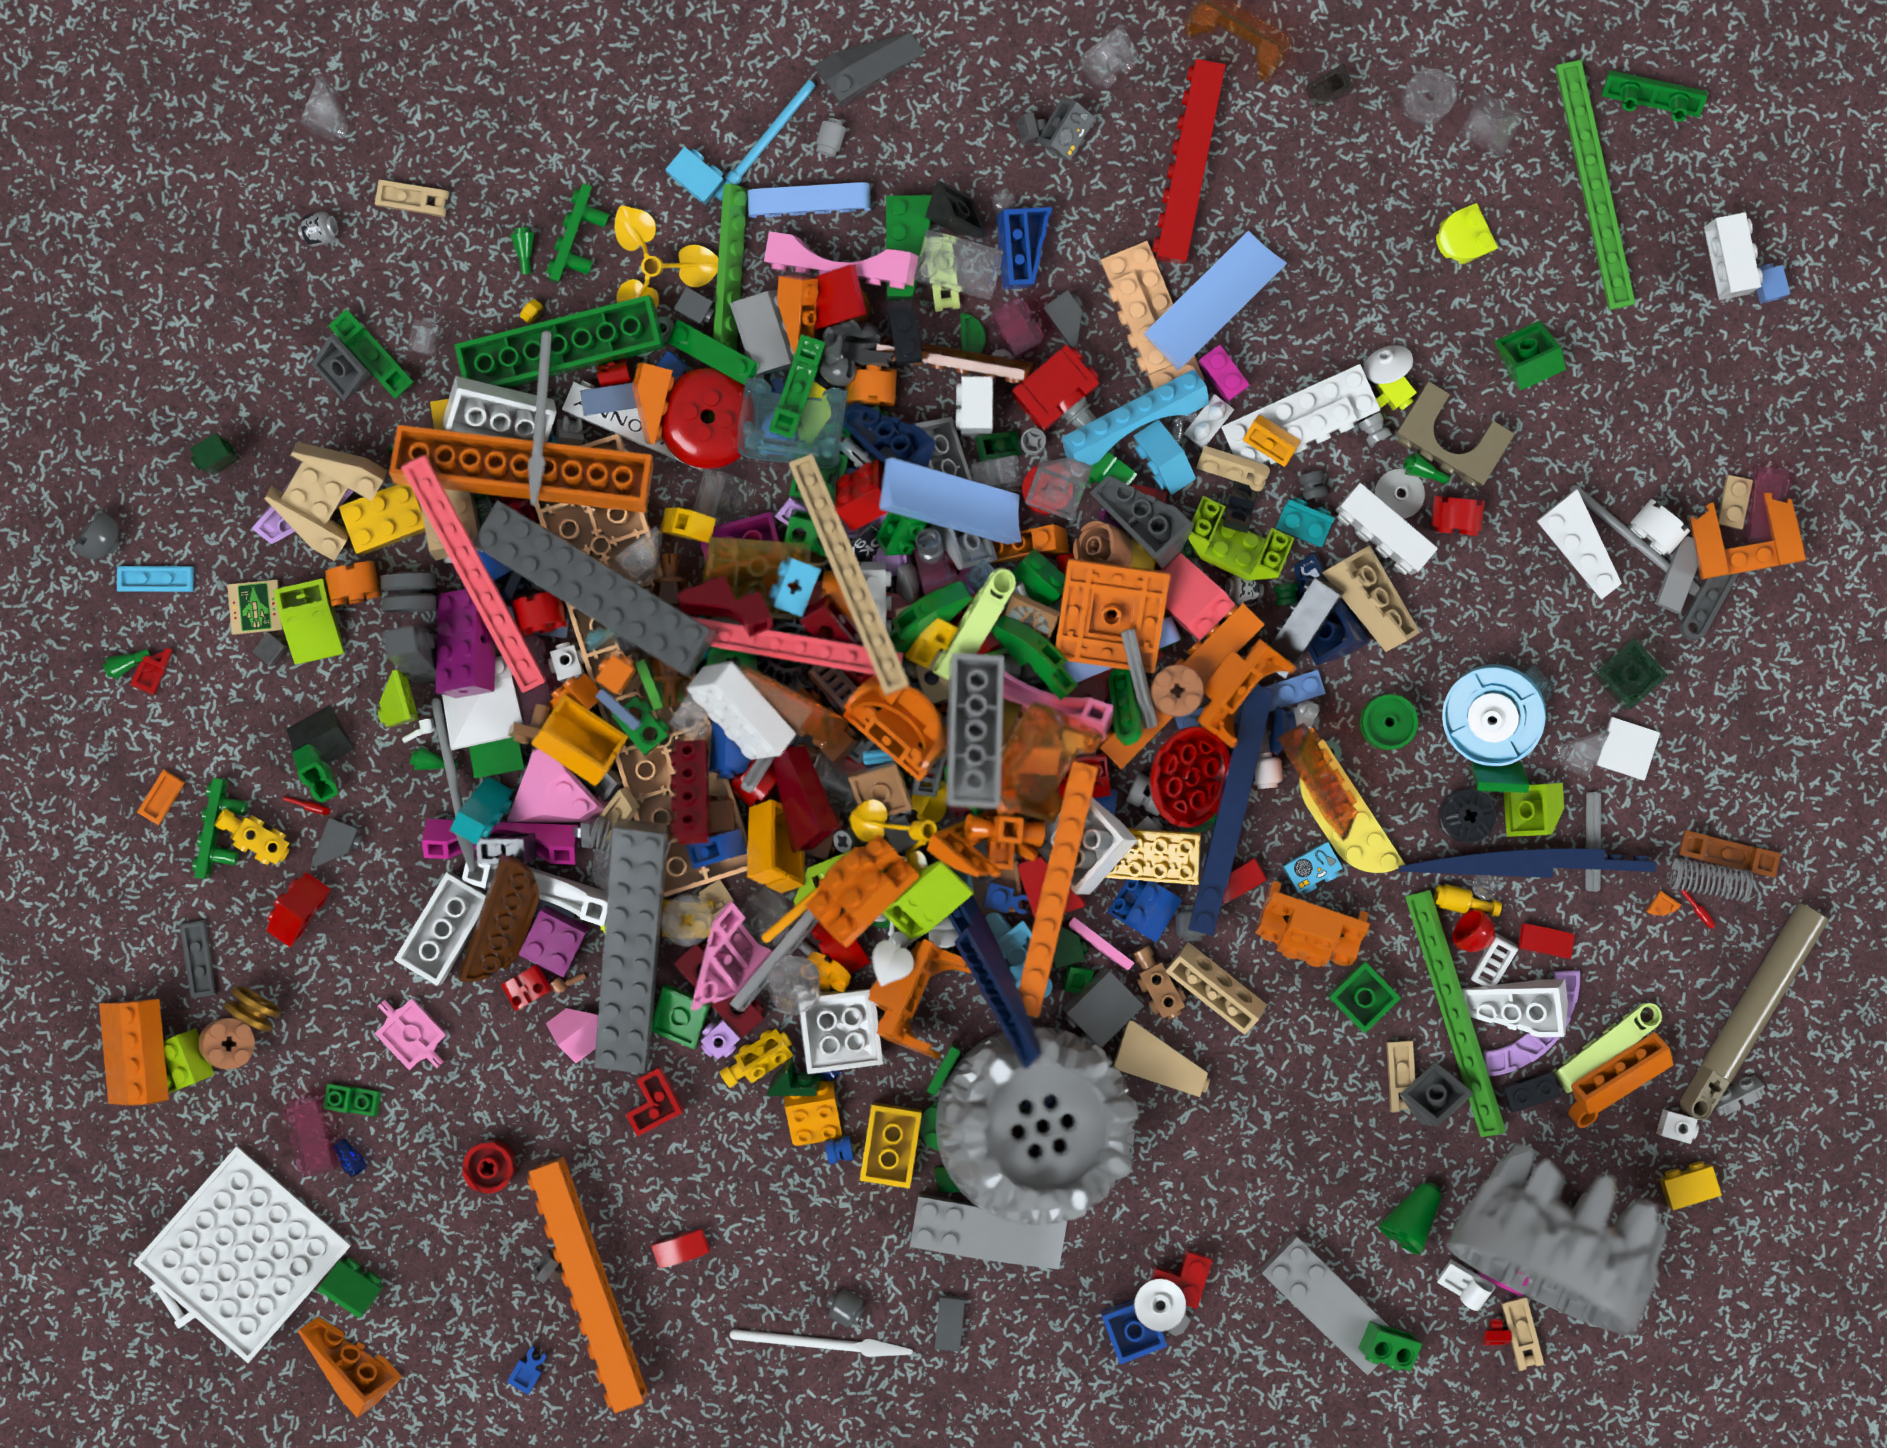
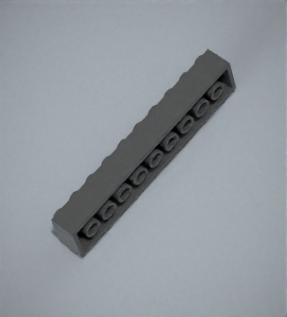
(594, 588)
(631, 945)

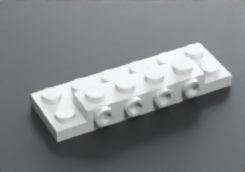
(1310, 413)

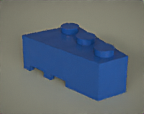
(1021, 239)

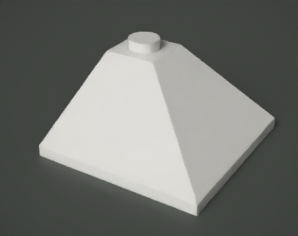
(484, 716)
(841, 1032)

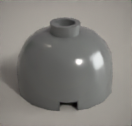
(98, 537)

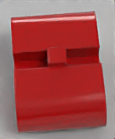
(614, 373)
(526, 987)

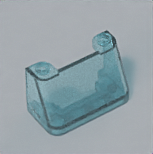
(817, 432)

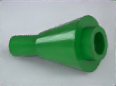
(523, 244)
(1420, 467)
(120, 664)
(427, 760)

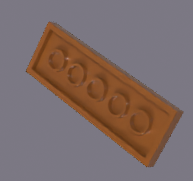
(967, 361)

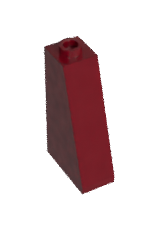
(803, 799)

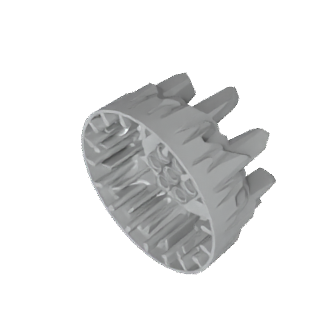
(983, 1105)
(1564, 1252)

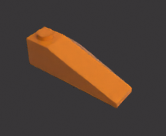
(352, 1372)

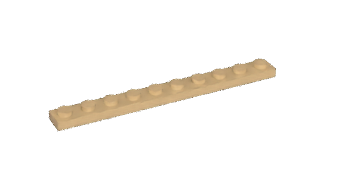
(848, 575)

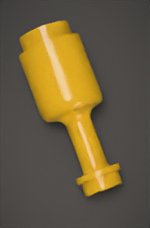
(1461, 900)

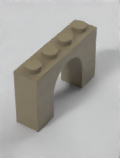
(1418, 432)

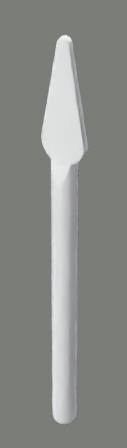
(867, 1347)

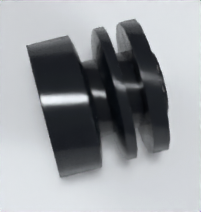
(1454, 808)

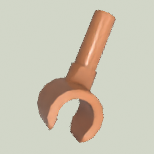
(559, 985)

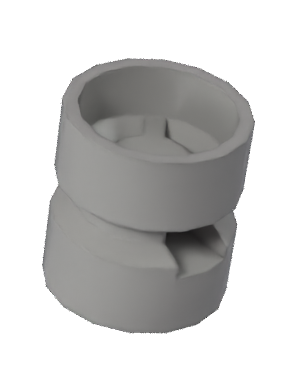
(1136, 795)

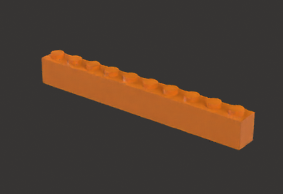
(1057, 886)

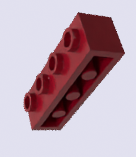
(691, 792)

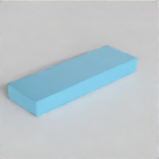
(155, 578)

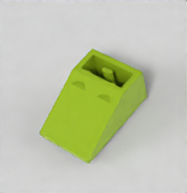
(309, 621)
(928, 900)
(184, 1061)

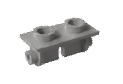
(1748, 1089)

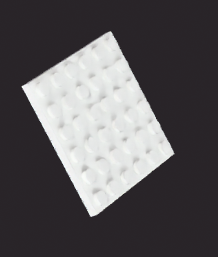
(242, 1254)

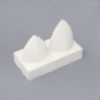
(1208, 421)

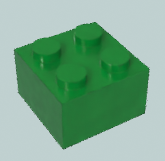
(1363, 996)

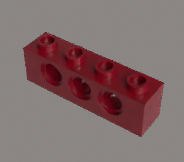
(828, 613)
(740, 1023)

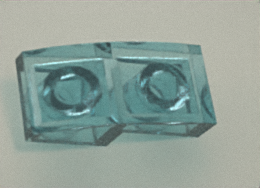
(597, 638)

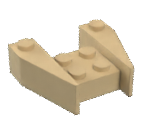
(317, 492)

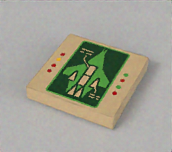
(253, 607)

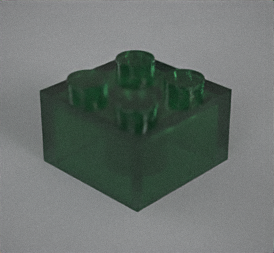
(1629, 674)

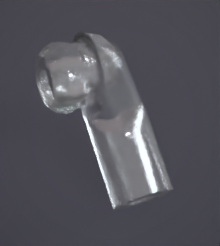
(1178, 423)

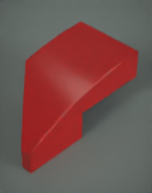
(151, 672)

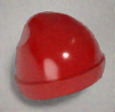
(1473, 931)

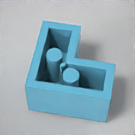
(1165, 457)

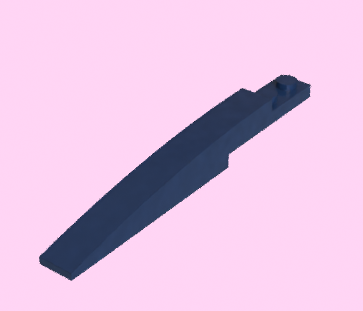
(1231, 810)
(1529, 862)
(993, 975)

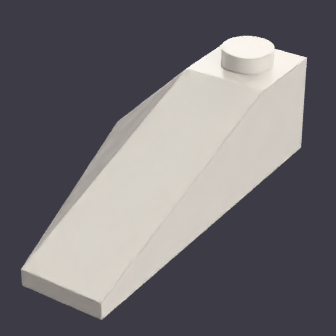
(1526, 1006)

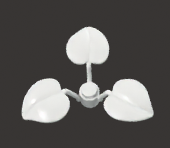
(892, 958)

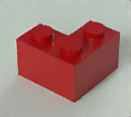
(296, 908)
(850, 958)
(661, 1102)
(1190, 1277)

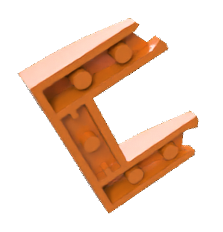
(1782, 550)
(958, 852)

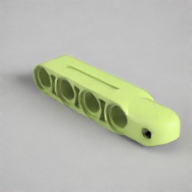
(978, 618)
(1612, 1043)

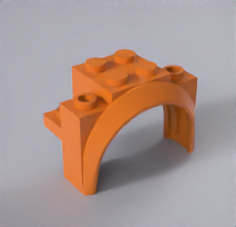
(902, 996)

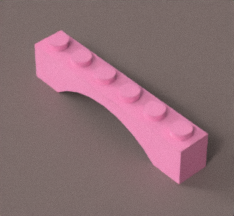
(888, 266)
(1086, 710)

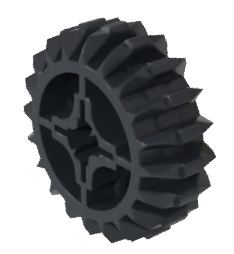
(779, 669)

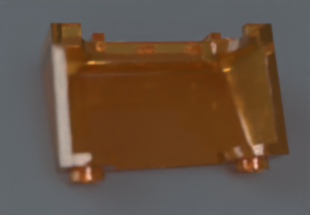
(1269, 41)
(1039, 759)

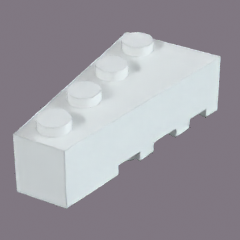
(1577, 538)

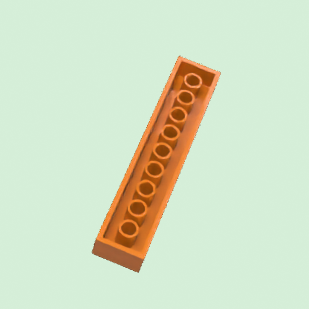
(501, 468)
(588, 1284)

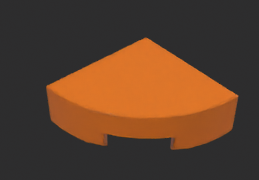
(1662, 905)

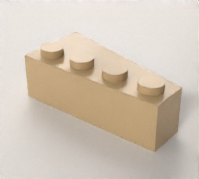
(1373, 598)

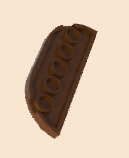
(502, 921)

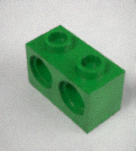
(802, 519)
(648, 721)
(1392, 1342)

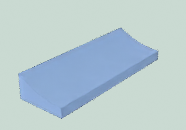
(1214, 299)
(950, 501)

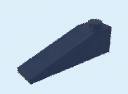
(1342, 630)

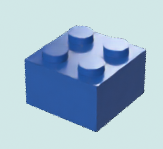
(1128, 1334)

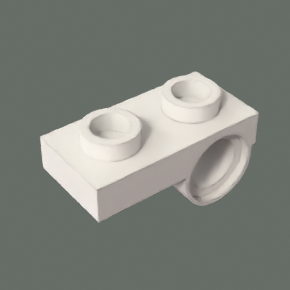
(1465, 1283)

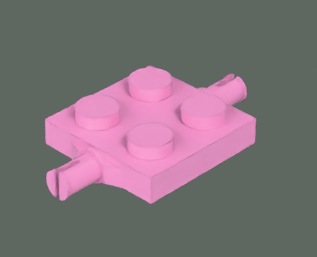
(410, 1033)

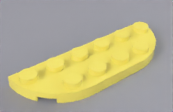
(1367, 843)

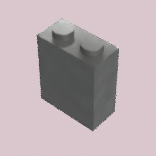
(1101, 1008)

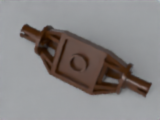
(667, 588)

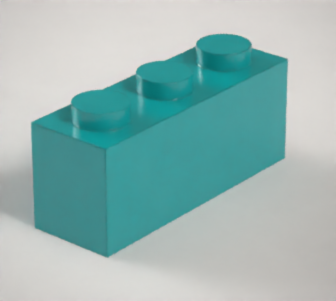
(482, 811)

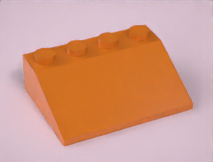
(133, 1052)

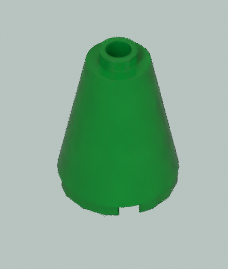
(1413, 1218)

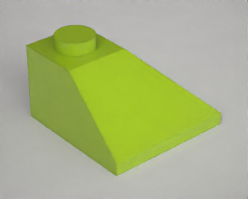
(397, 701)
(1534, 811)

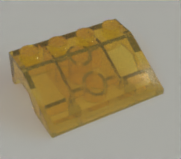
(752, 566)

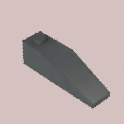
(863, 67)
(1151, 523)

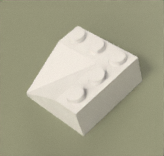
(1101, 847)

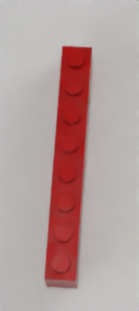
(1190, 161)

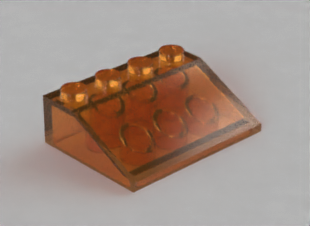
(799, 711)
(1320, 779)

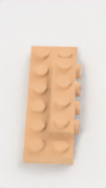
(1142, 301)

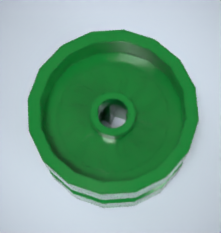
(1373, 718)

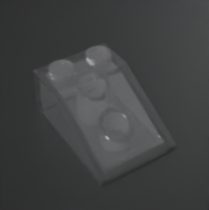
(958, 265)

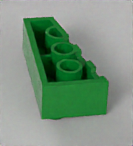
(906, 232)

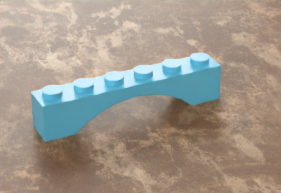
(1174, 398)

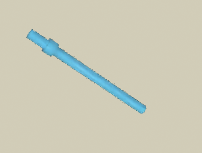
(734, 177)

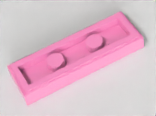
(1100, 944)

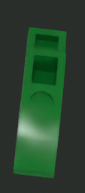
(916, 618)
(1031, 647)

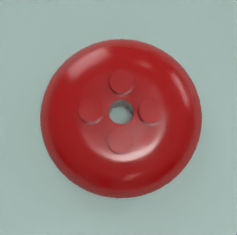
(684, 432)
(1189, 776)

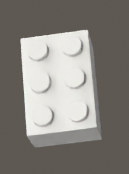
(1733, 256)
(976, 406)

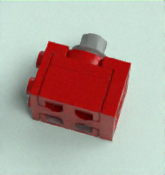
(1058, 391)

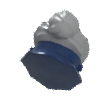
(1287, 720)

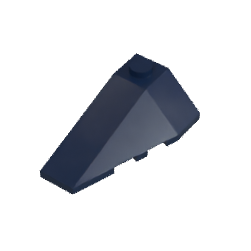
(888, 436)

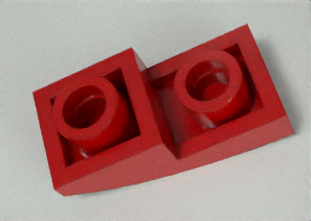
(1243, 879)
(1546, 941)
(680, 1248)

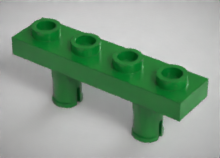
(1654, 93)
(581, 212)
(207, 839)

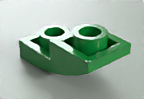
(352, 1099)

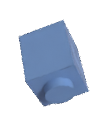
(1773, 285)

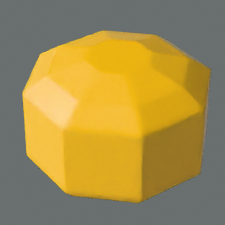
(531, 311)

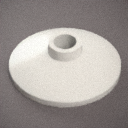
(1388, 364)
(1414, 492)
(1146, 1305)

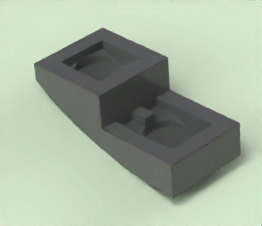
(949, 1323)

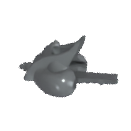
(850, 345)

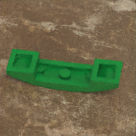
(371, 354)
(797, 387)

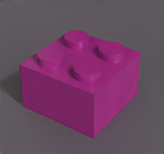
(554, 941)

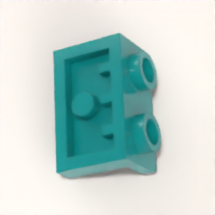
(1305, 522)

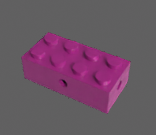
(463, 648)

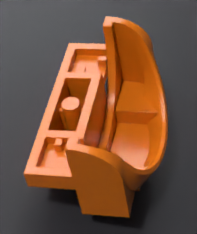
(1233, 683)
(900, 725)
(860, 889)
(1311, 930)

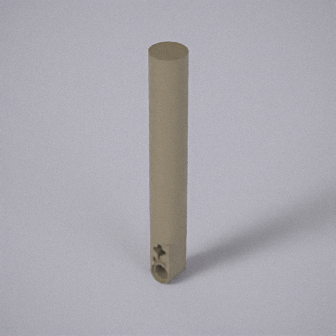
(1753, 1011)

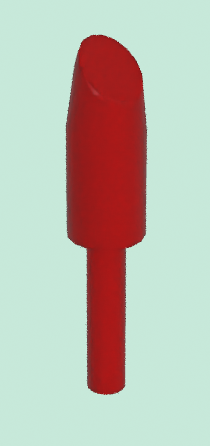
(309, 806)
(1700, 911)

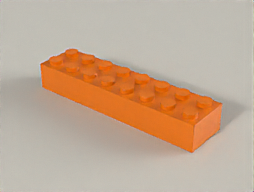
(1204, 659)

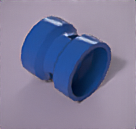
(839, 1150)

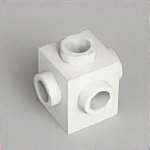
(573, 668)

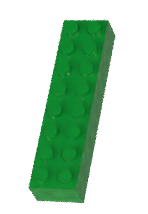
(576, 344)

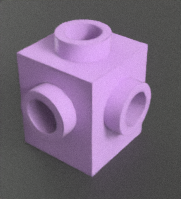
(719, 1030)

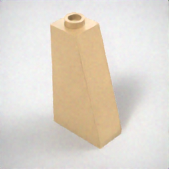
(1154, 1060)

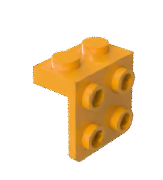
(813, 1117)

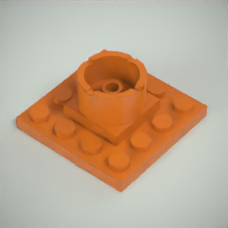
(1091, 633)

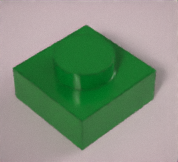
(1076, 978)

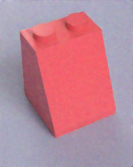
(1194, 598)

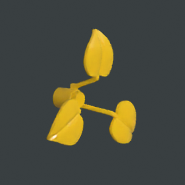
(635, 228)
(870, 818)

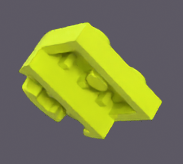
(1465, 235)

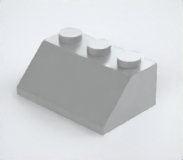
(763, 332)

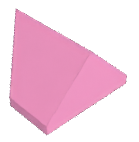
(574, 1032)

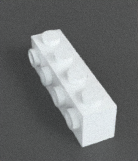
(877, 581)

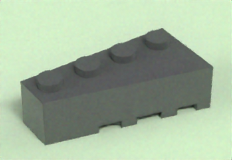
(413, 651)

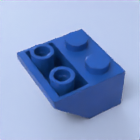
(1145, 907)

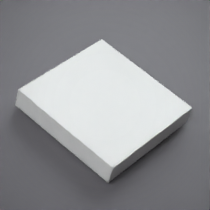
(1628, 749)

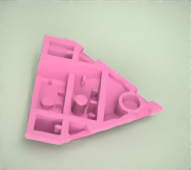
(553, 794)
(729, 958)

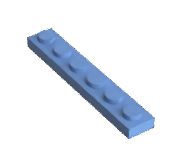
(1284, 694)

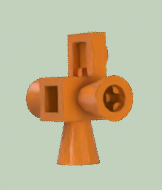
(1003, 834)

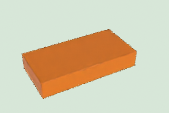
(161, 797)

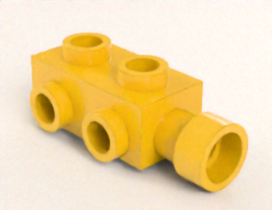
(259, 842)
(758, 1058)

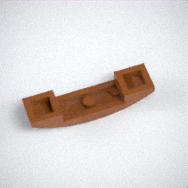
(1729, 853)

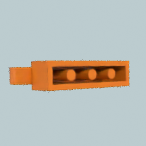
(1618, 1078)

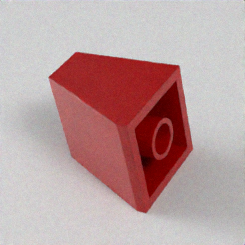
(1033, 878)

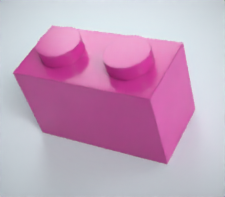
(1223, 373)

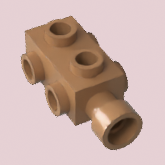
(1161, 990)

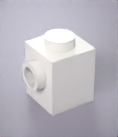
(1677, 1126)

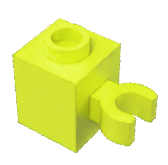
(1395, 394)

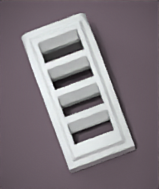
(1507, 958)

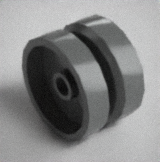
(408, 589)

